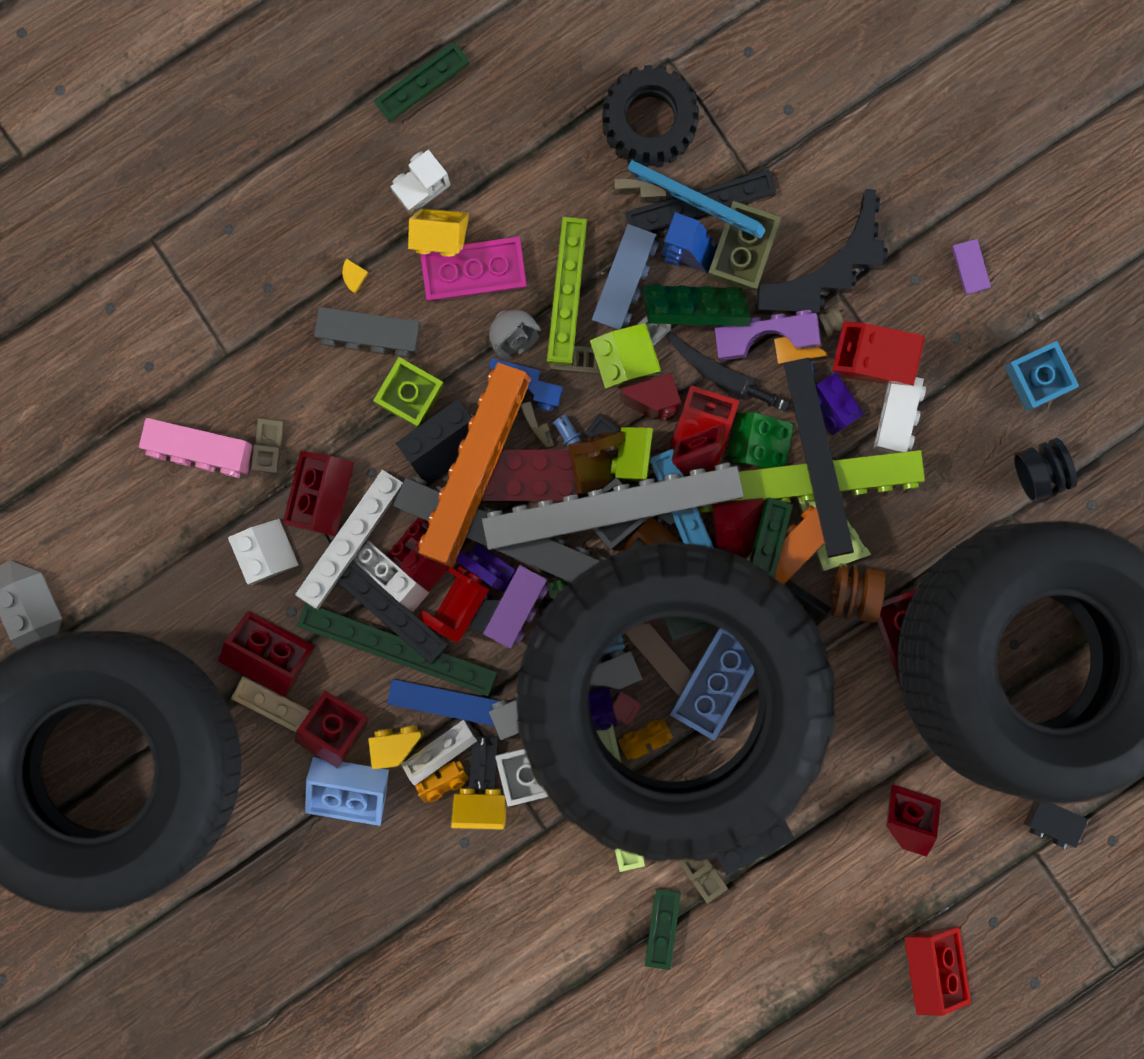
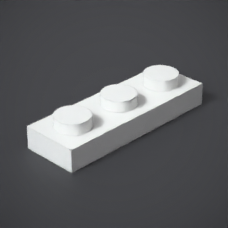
(439, 752)

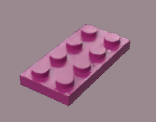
(474, 270)

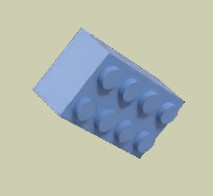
(714, 685)

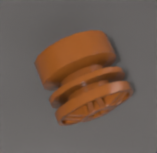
(862, 593)

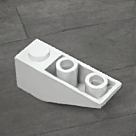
(390, 576)

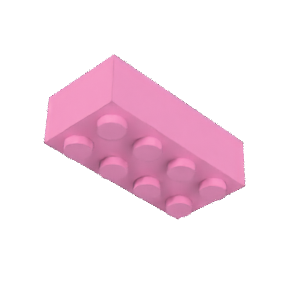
(196, 446)

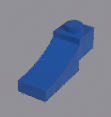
(544, 394)

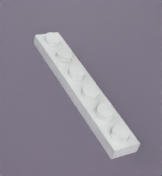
(349, 540)

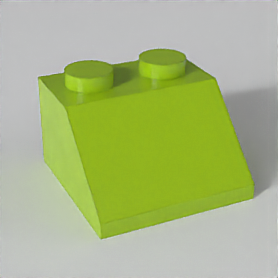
(625, 356)
(633, 455)

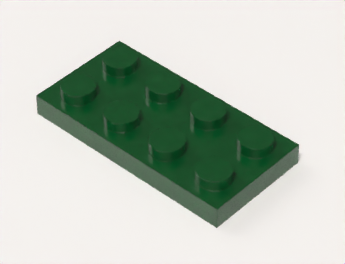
(695, 305)

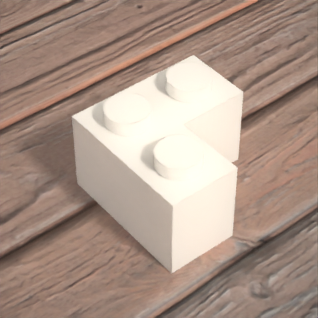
(422, 182)

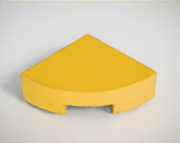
(353, 275)

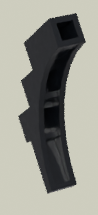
(836, 275)

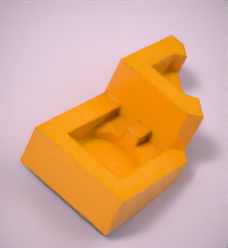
(786, 351)

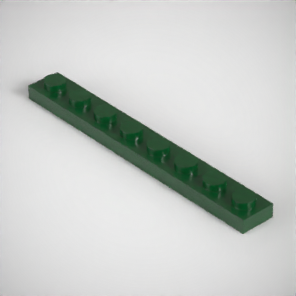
(395, 649)

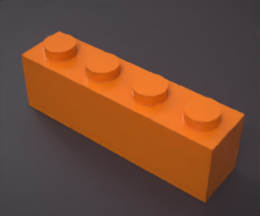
(799, 545)

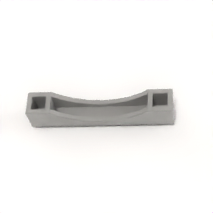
(614, 673)

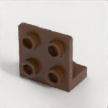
(591, 460)

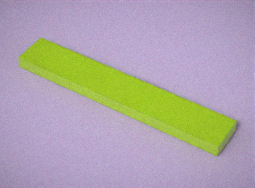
(567, 291)

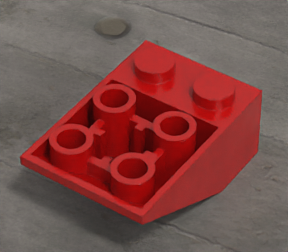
(878, 354)
(703, 412)

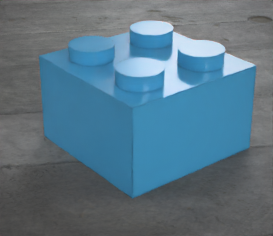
(1041, 376)

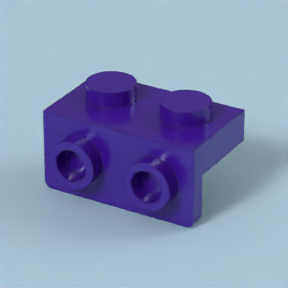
(837, 404)

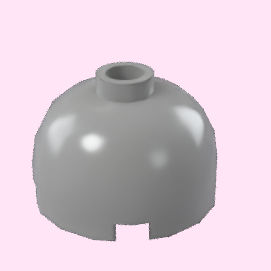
(512, 332)

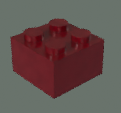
(331, 729)

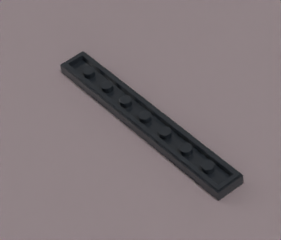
(818, 458)

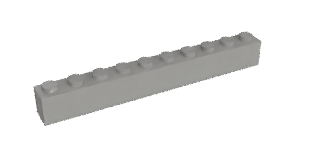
(613, 507)

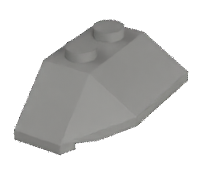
(27, 605)

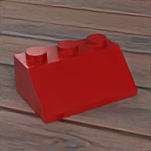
(937, 971)

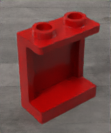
(458, 605)

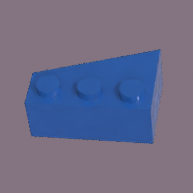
(688, 244)

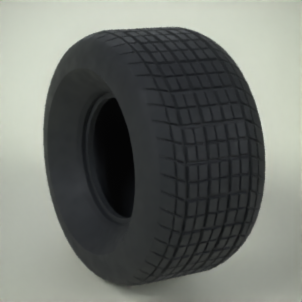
(952, 653)
(193, 758)

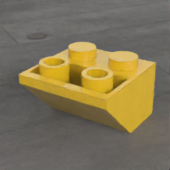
(391, 748)

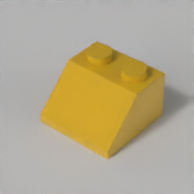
(437, 231)
(479, 809)

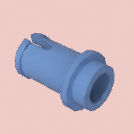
(567, 430)

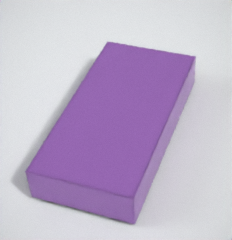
(971, 266)

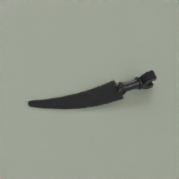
(725, 378)

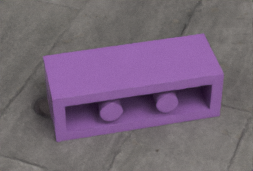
(516, 607)

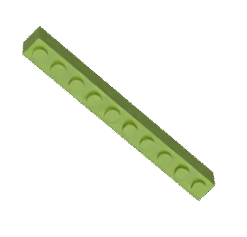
(852, 475)

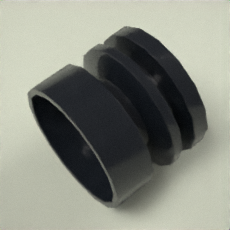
(1045, 470)

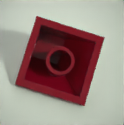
(698, 450)
(913, 819)

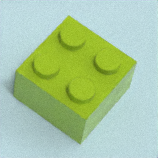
(409, 392)

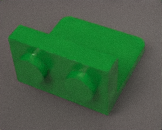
(759, 441)

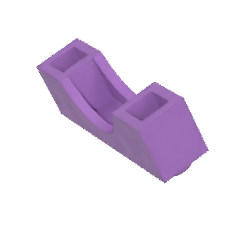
(801, 330)

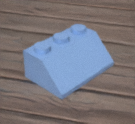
(346, 792)

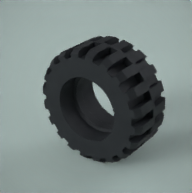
(650, 84)

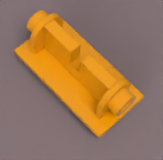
(655, 733)
(452, 778)

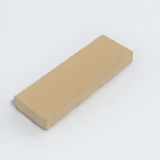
(270, 703)

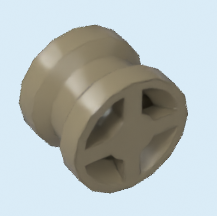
(830, 322)

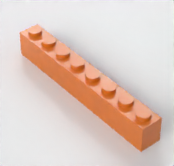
(474, 464)

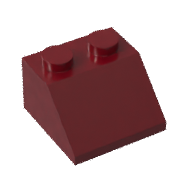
(737, 525)

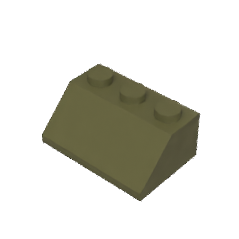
(740, 255)

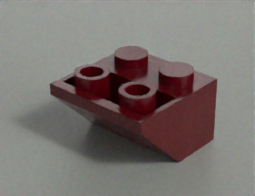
(407, 557)

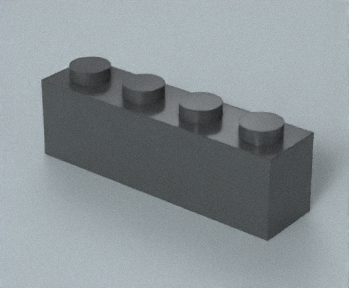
(367, 331)

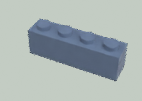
(624, 278)

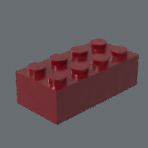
(531, 477)

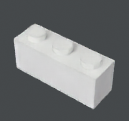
(899, 416)

